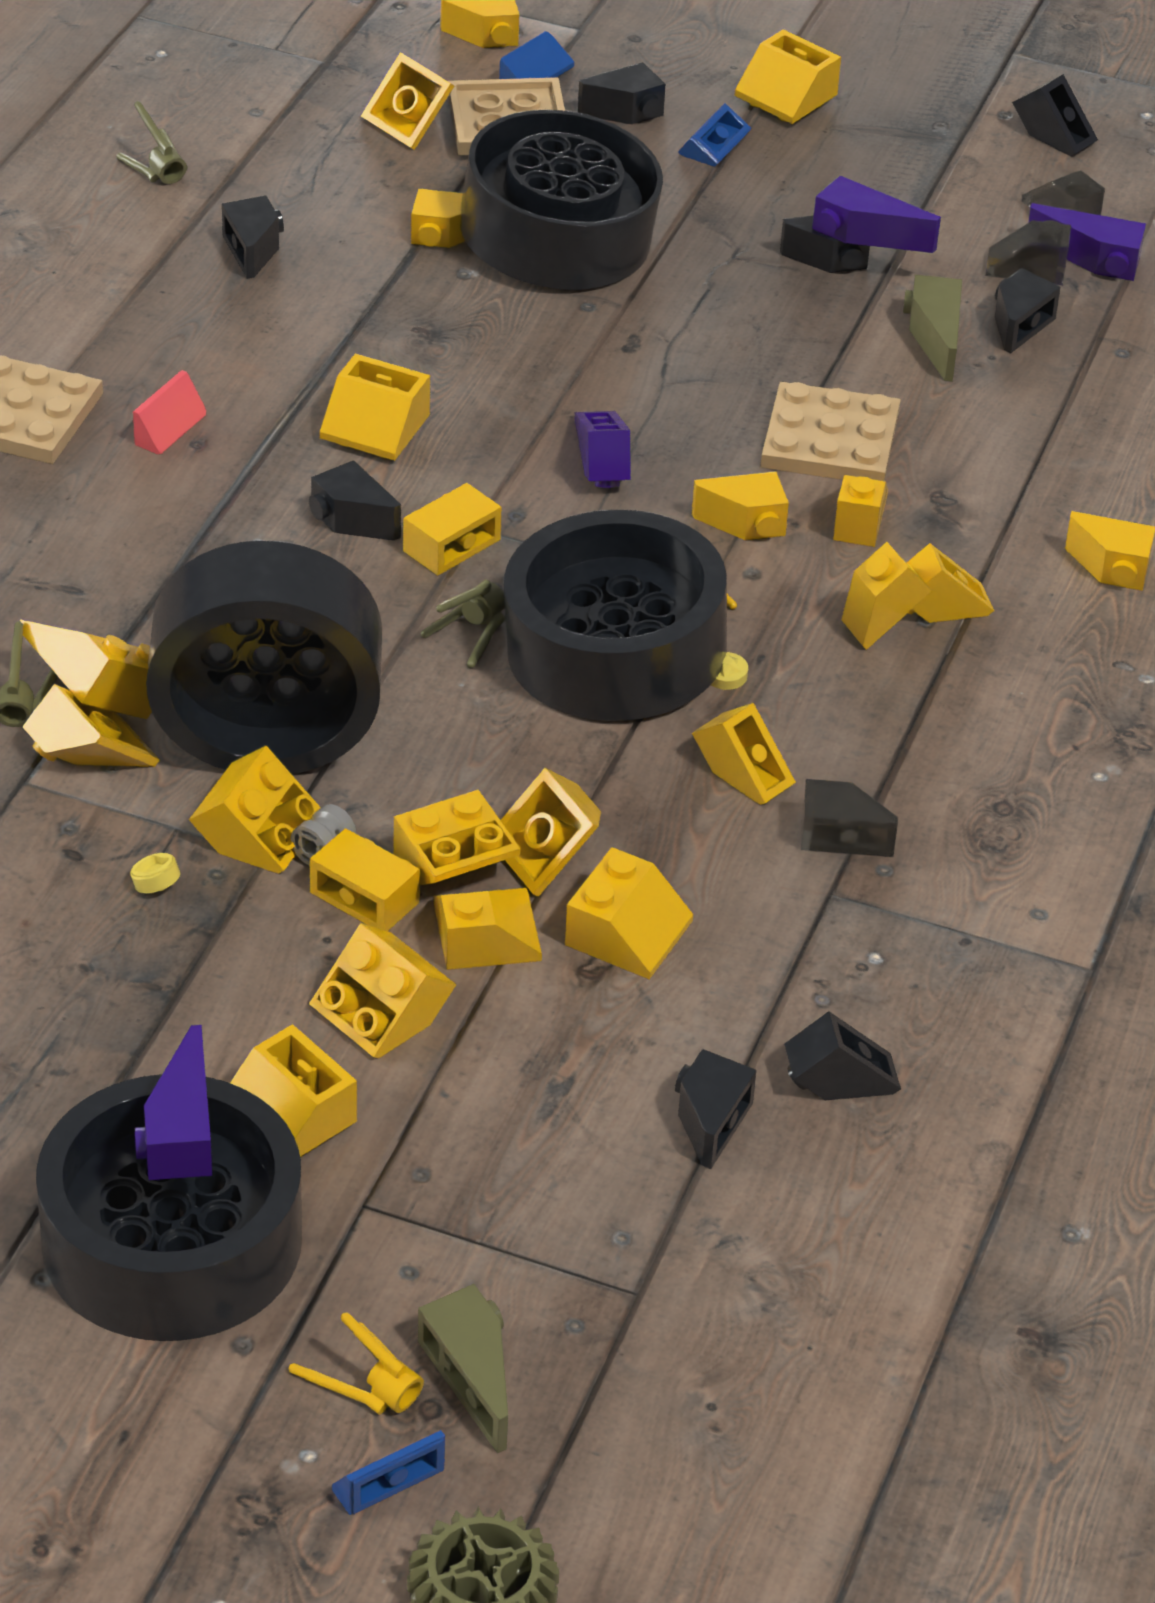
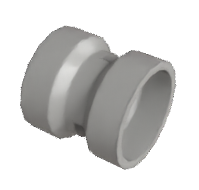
(320, 830)

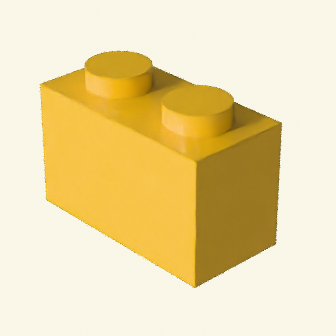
(452, 528)
(364, 880)

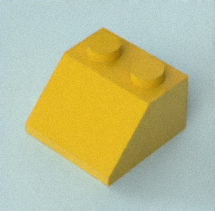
(626, 914)

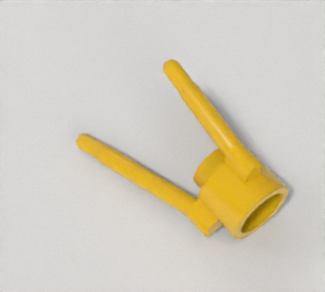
(391, 1380)

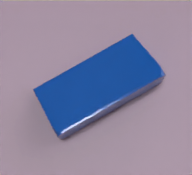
(536, 59)
(716, 137)
(391, 1474)

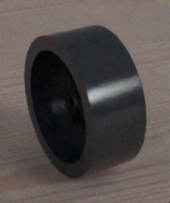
(560, 199)
(616, 614)
(263, 653)
(176, 1251)

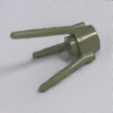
(163, 159)
(479, 606)
(16, 696)

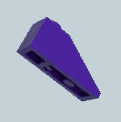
(873, 218)
(1098, 242)
(604, 447)
(177, 1116)

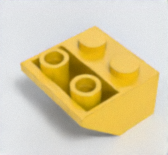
(789, 77)
(376, 407)
(255, 811)
(452, 837)
(381, 991)
(301, 1086)

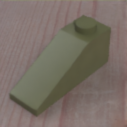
(935, 319)
(466, 1347)

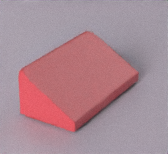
(167, 414)

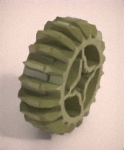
(493, 1562)

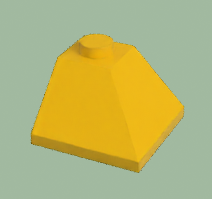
(407, 101)
(84, 733)
(549, 827)
(487, 928)

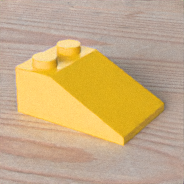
(95, 668)

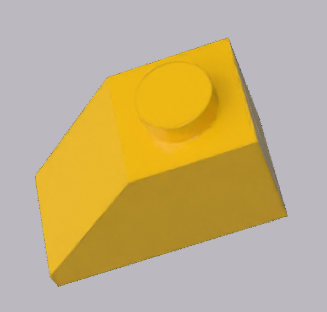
(481, 21)
(436, 218)
(742, 505)
(860, 510)
(1111, 548)
(953, 589)
(881, 595)
(744, 753)

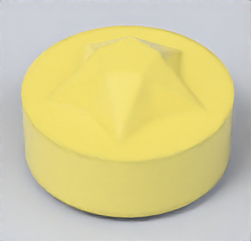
(733, 672)
(155, 873)

